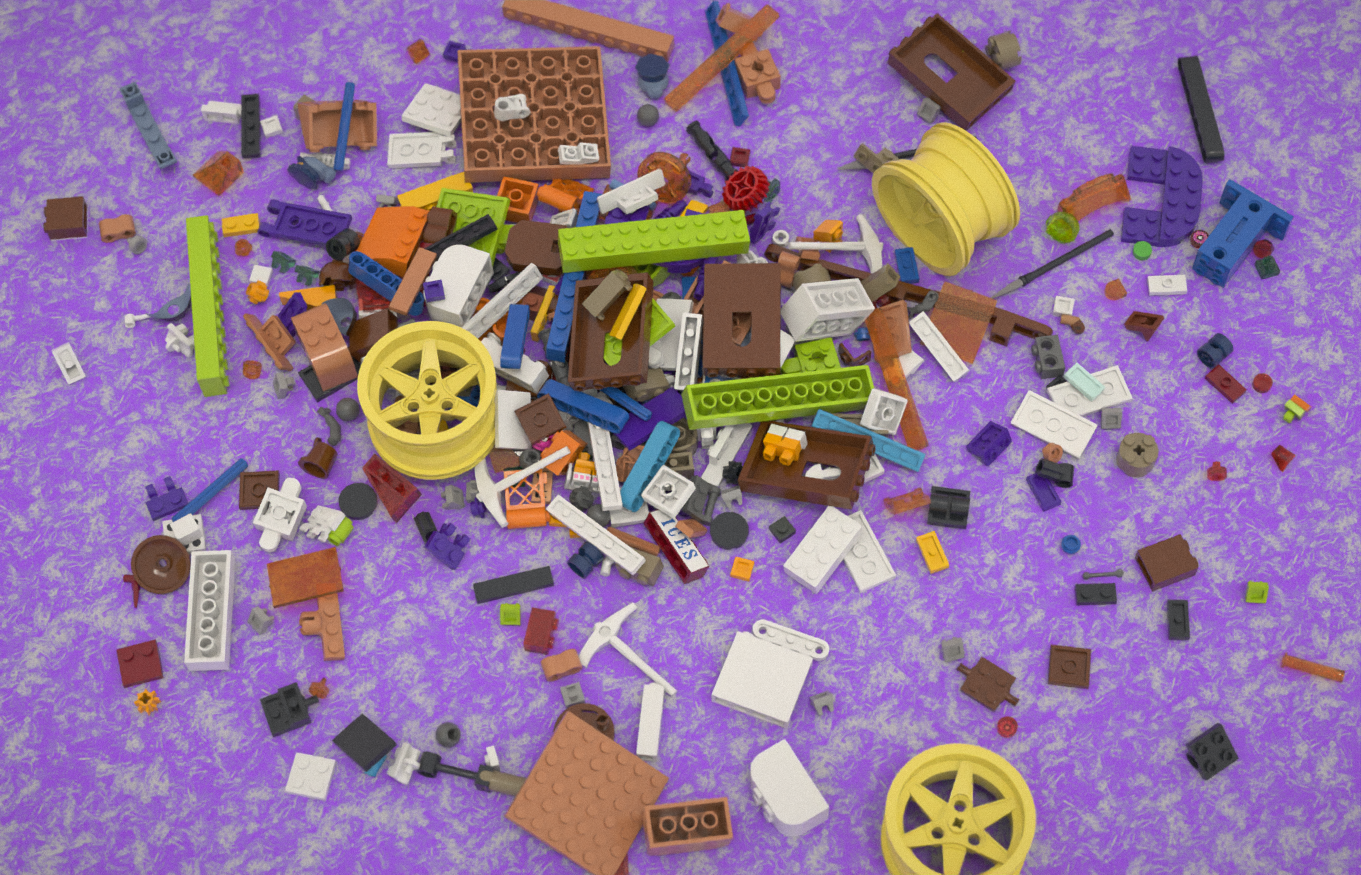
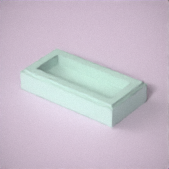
(1084, 382)

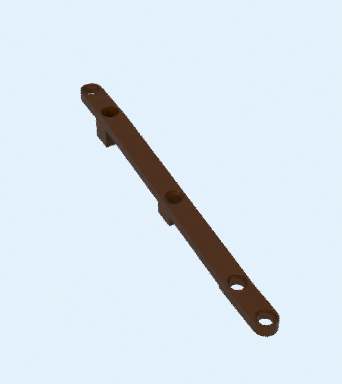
(1003, 321)

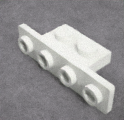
(633, 194)
(725, 449)

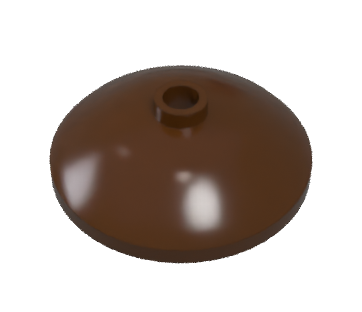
(149, 571)

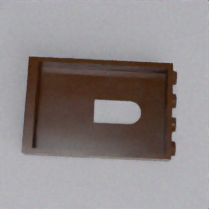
(971, 91)
(738, 290)
(588, 339)
(829, 447)

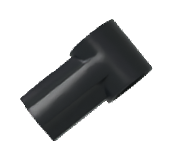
(1060, 473)
(425, 525)

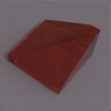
(1282, 457)

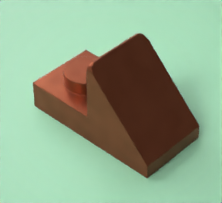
(1144, 322)

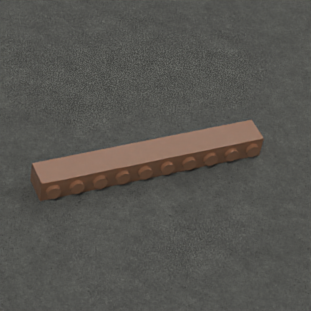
(590, 27)

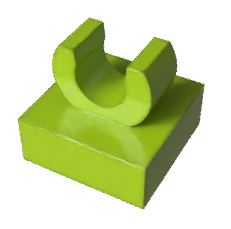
(1293, 410)
(1256, 592)
(510, 614)

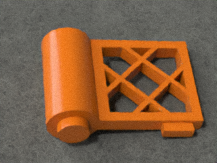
(560, 197)
(526, 514)

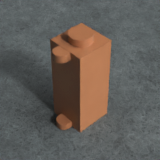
(732, 19)

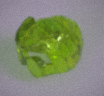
(1062, 227)

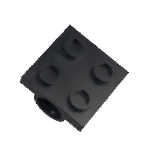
(949, 507)
(1211, 752)

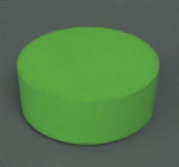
(1142, 250)

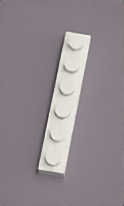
(501, 302)
(605, 468)
(596, 535)

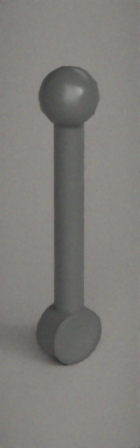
(1119, 573)

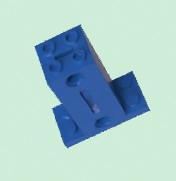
(1237, 232)

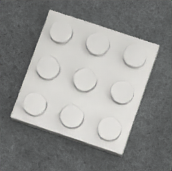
(434, 110)

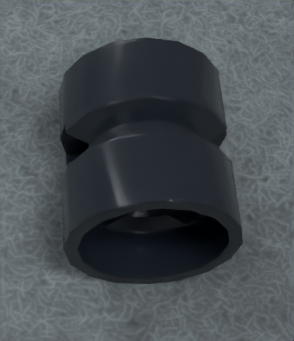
(342, 244)

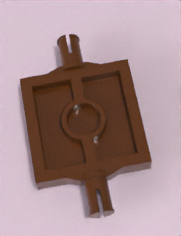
(988, 684)

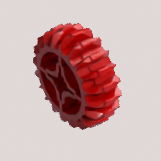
(745, 189)

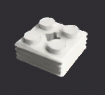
(883, 411)
(668, 480)

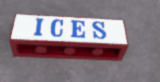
(676, 546)

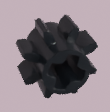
(732, 472)

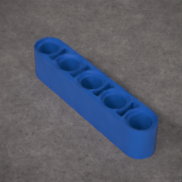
(380, 279)
(515, 336)
(585, 406)

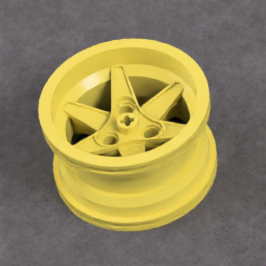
(946, 198)
(427, 347)
(968, 766)

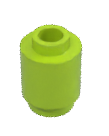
(341, 533)

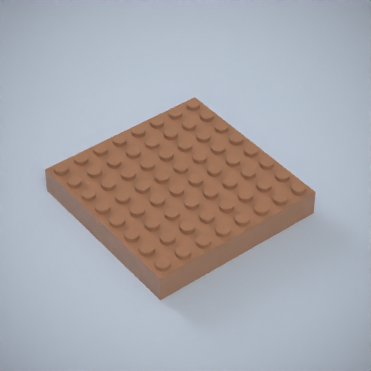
(565, 108)

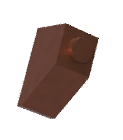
(534, 299)

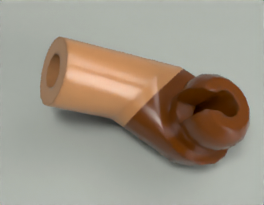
(1074, 322)

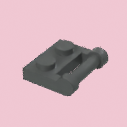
(695, 503)

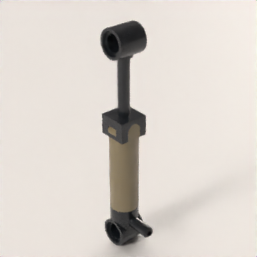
(486, 778)

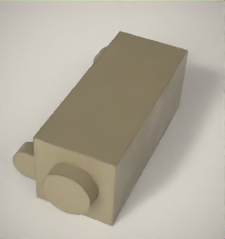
(880, 282)
(607, 293)

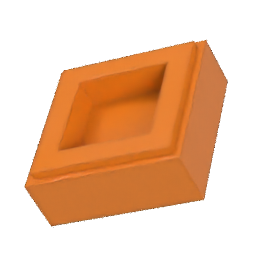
(1304, 405)

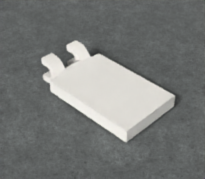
(420, 150)

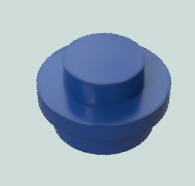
(862, 334)
(1070, 544)

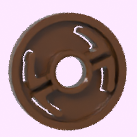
(601, 722)

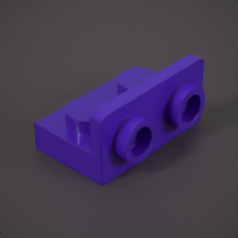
(990, 442)

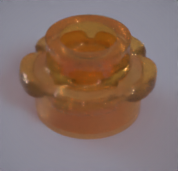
(242, 243)

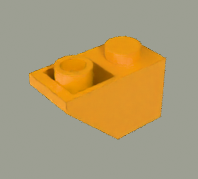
(829, 232)

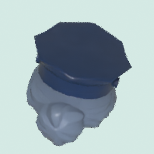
(653, 75)
(310, 171)

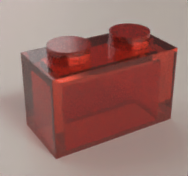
(540, 631)

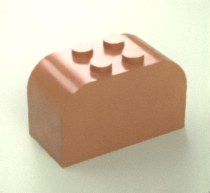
(324, 346)
(687, 826)

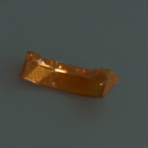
(1094, 195)

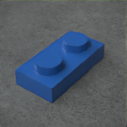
(906, 265)

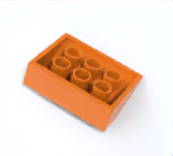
(394, 237)

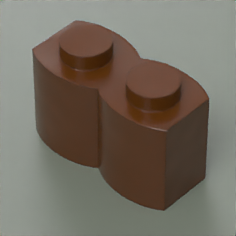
(440, 224)

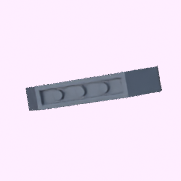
(147, 126)

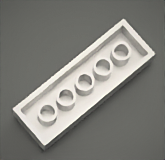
(210, 610)

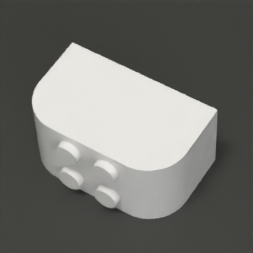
(464, 279)
(786, 791)

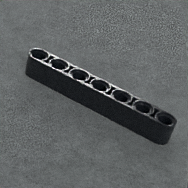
(1201, 109)

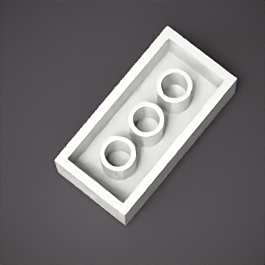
(823, 549)

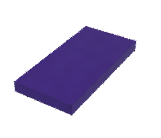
(664, 407)

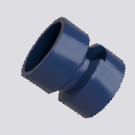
(1215, 350)
(586, 558)

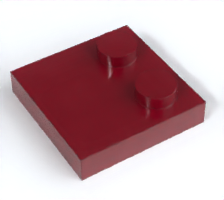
(140, 663)

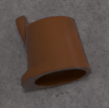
(319, 459)

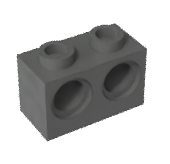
(1052, 356)

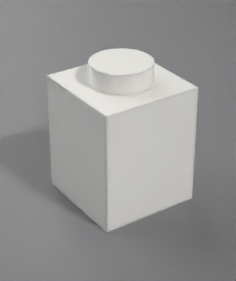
(185, 530)

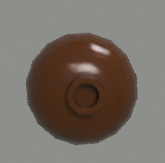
(336, 274)

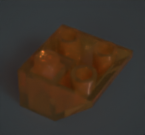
(219, 172)

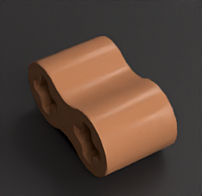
(117, 228)
(789, 267)
(561, 665)

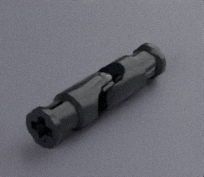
(706, 143)

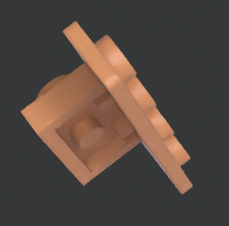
(273, 337)

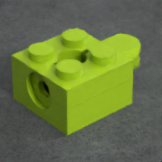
(804, 355)

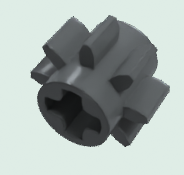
(581, 498)

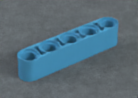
(648, 464)

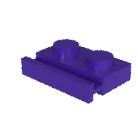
(295, 306)

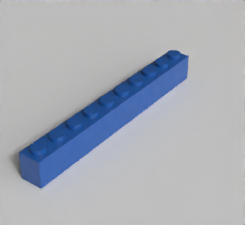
(562, 322)

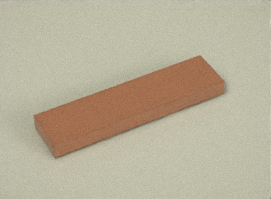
(412, 281)

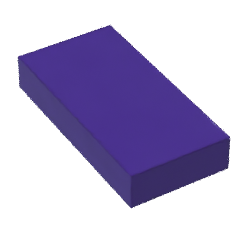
(1043, 491)

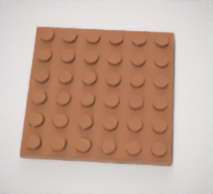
(586, 796)

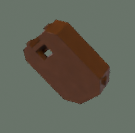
(533, 243)

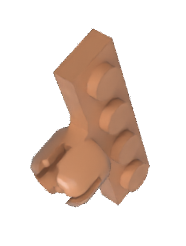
(327, 625)

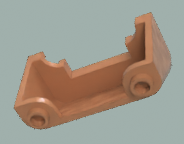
(322, 119)

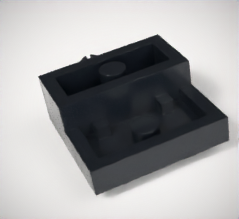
(287, 709)

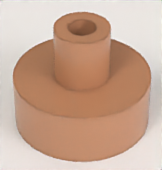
(1052, 452)

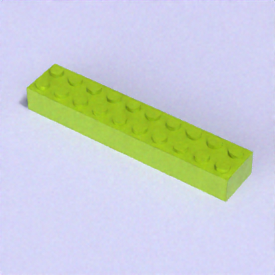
(653, 241)
(207, 306)
(776, 397)

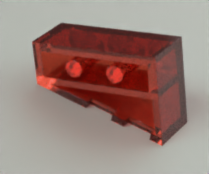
(392, 488)

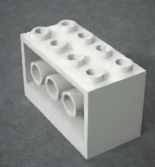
(826, 309)

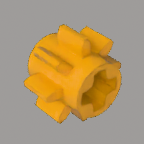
(257, 292)
(149, 706)

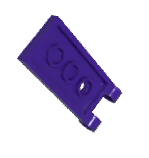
(314, 224)

